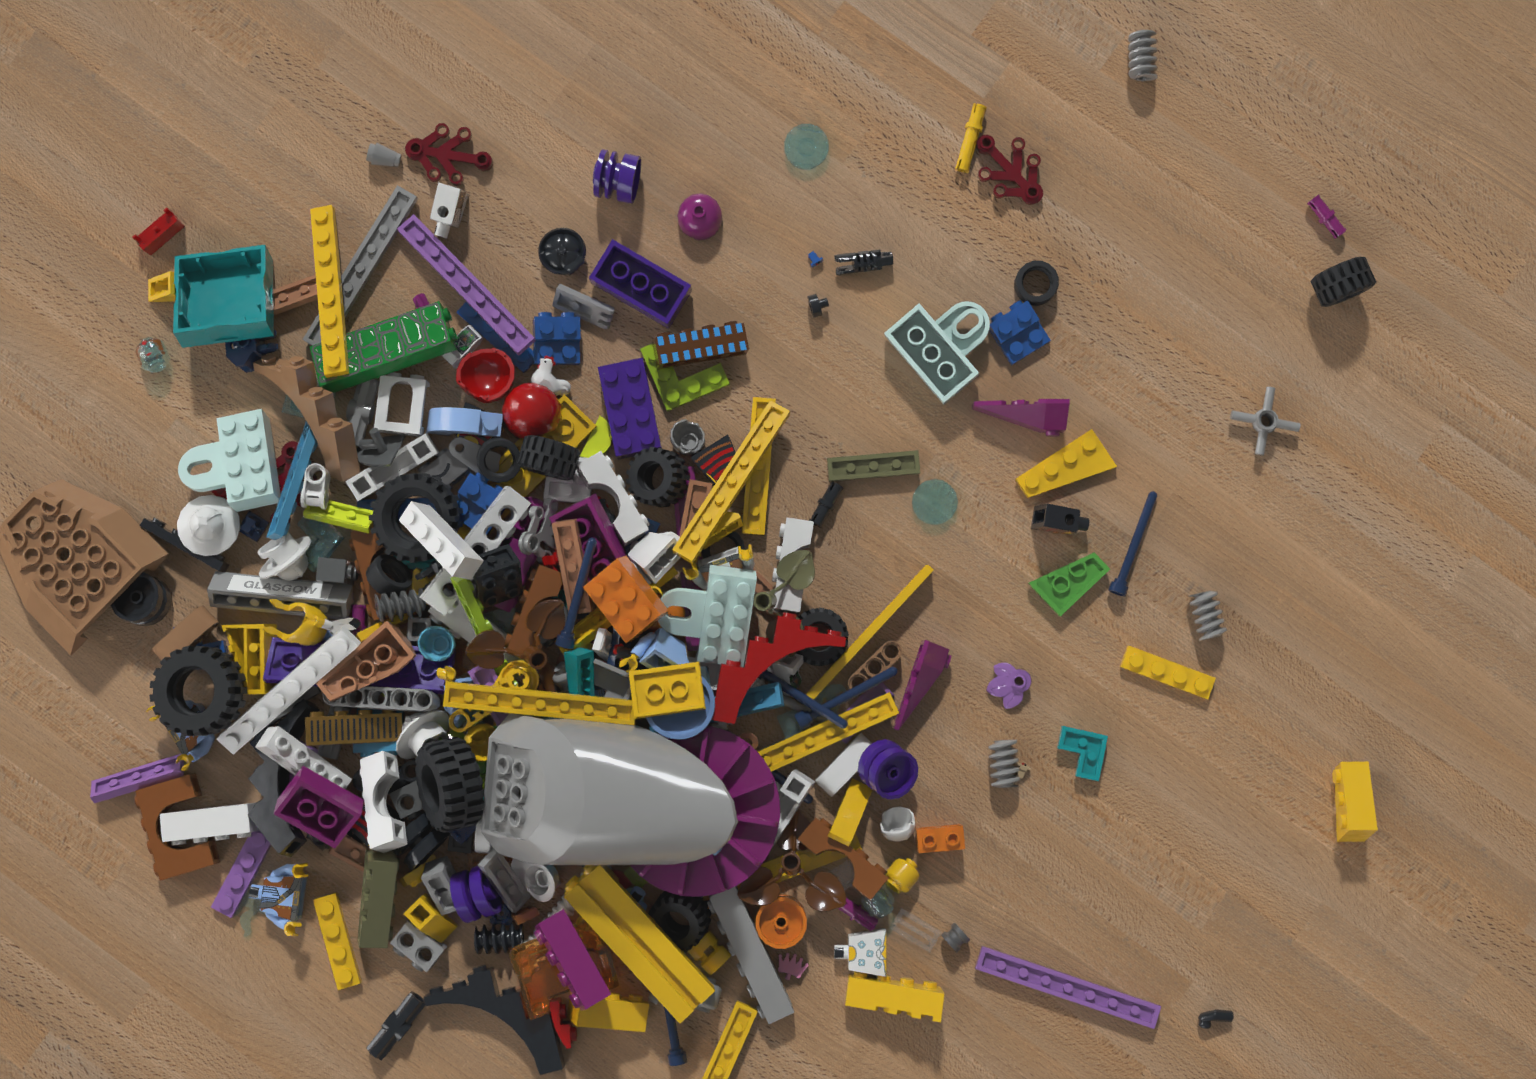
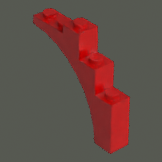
(787, 638)

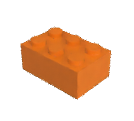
(626, 599)

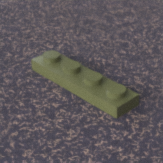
(873, 465)

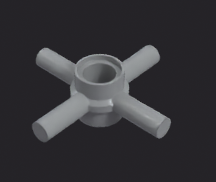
(1262, 430)

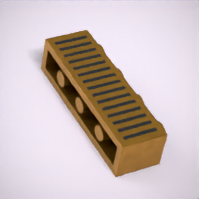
(352, 728)

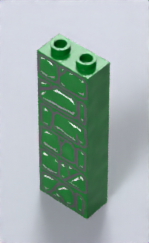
(391, 346)

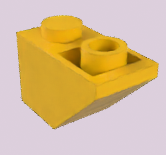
(428, 919)

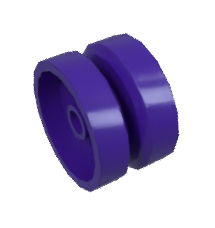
(888, 769)
(474, 895)

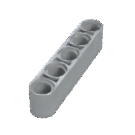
(392, 699)

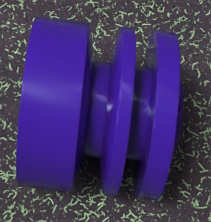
(617, 176)

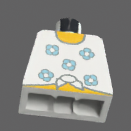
(865, 952)

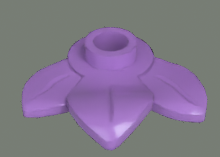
(1006, 686)

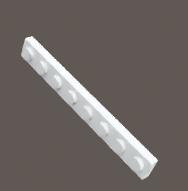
(289, 690)

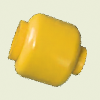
(902, 875)

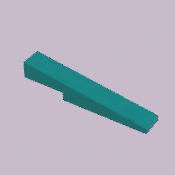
(580, 671)

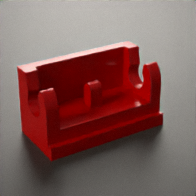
(159, 232)

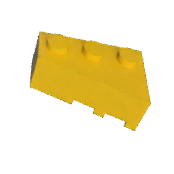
(251, 649)
(1354, 802)
(613, 1013)

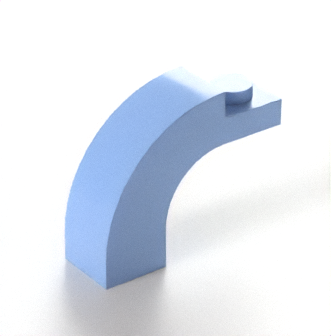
(463, 421)

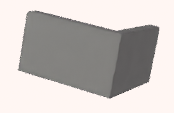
(612, 679)

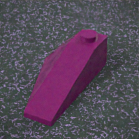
(1043, 416)
(926, 669)

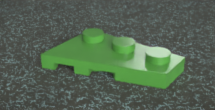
(1068, 584)

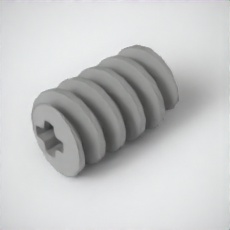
(1140, 55)
(1208, 614)
(1003, 763)

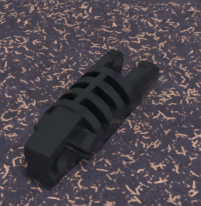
(863, 261)

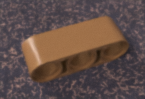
(187, 632)
(879, 656)

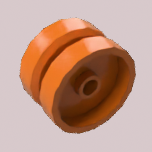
(775, 934)

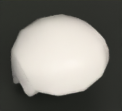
(897, 824)

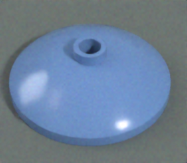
(686, 724)

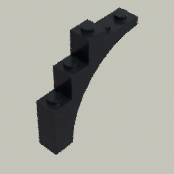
(272, 780)
(509, 1006)

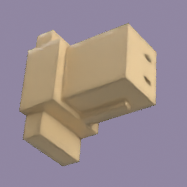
(1023, 768)

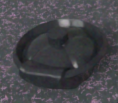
(562, 251)

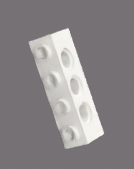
(293, 755)

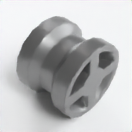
(955, 937)

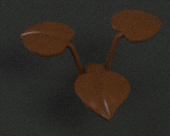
(546, 620)
(761, 888)

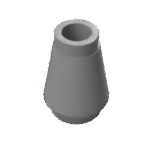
(381, 155)

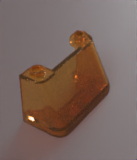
(539, 979)

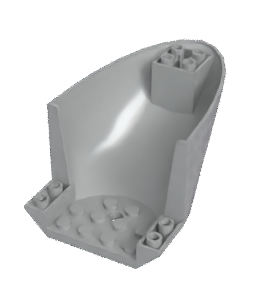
(599, 795)

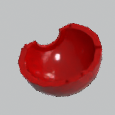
(486, 375)
(531, 410)

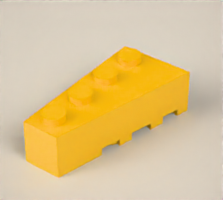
(895, 995)

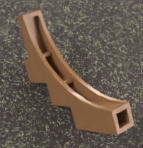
(317, 406)

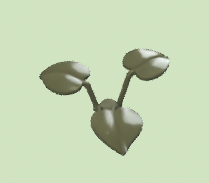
(798, 572)

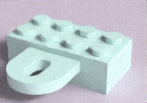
(938, 349)
(240, 462)
(718, 615)

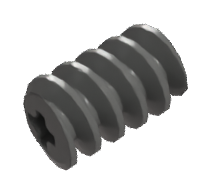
(399, 606)

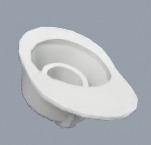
(537, 879)

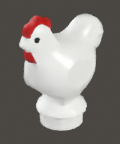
(544, 377)

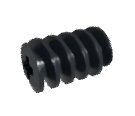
(497, 939)

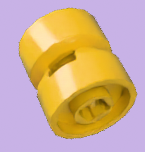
(715, 958)

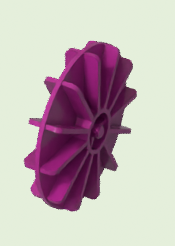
(757, 814)

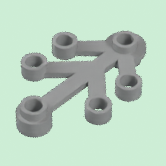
(530, 540)

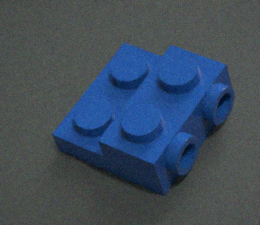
(1018, 332)
(557, 338)
(476, 498)

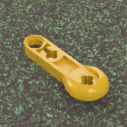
(504, 679)

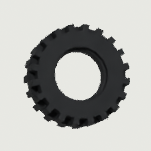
(389, 502)

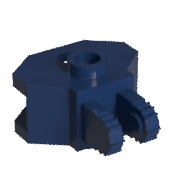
(249, 351)

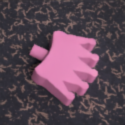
(791, 967)

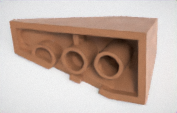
(375, 658)

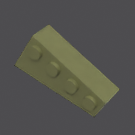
(377, 898)

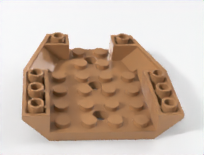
(102, 546)

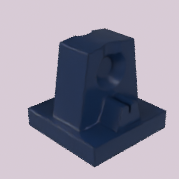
(253, 526)

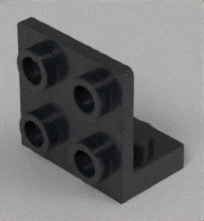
(498, 576)

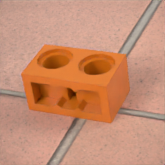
(939, 838)

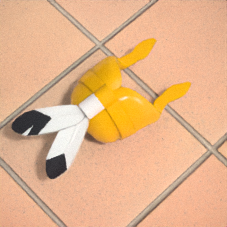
(313, 625)

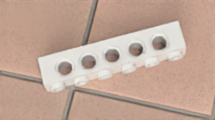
(519, 509)

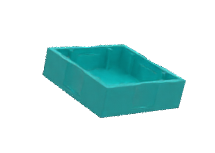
(223, 296)

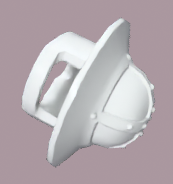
(208, 525)
(286, 557)
(421, 729)

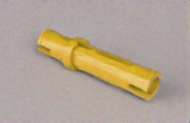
(973, 129)

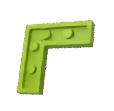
(678, 393)

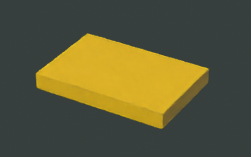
(667, 690)

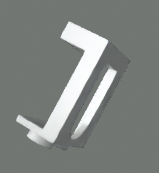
(419, 388)

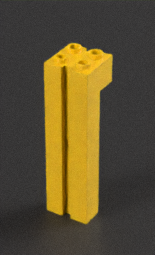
(638, 940)

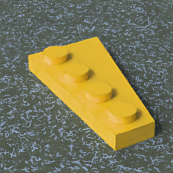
(1072, 463)

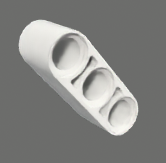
(843, 766)

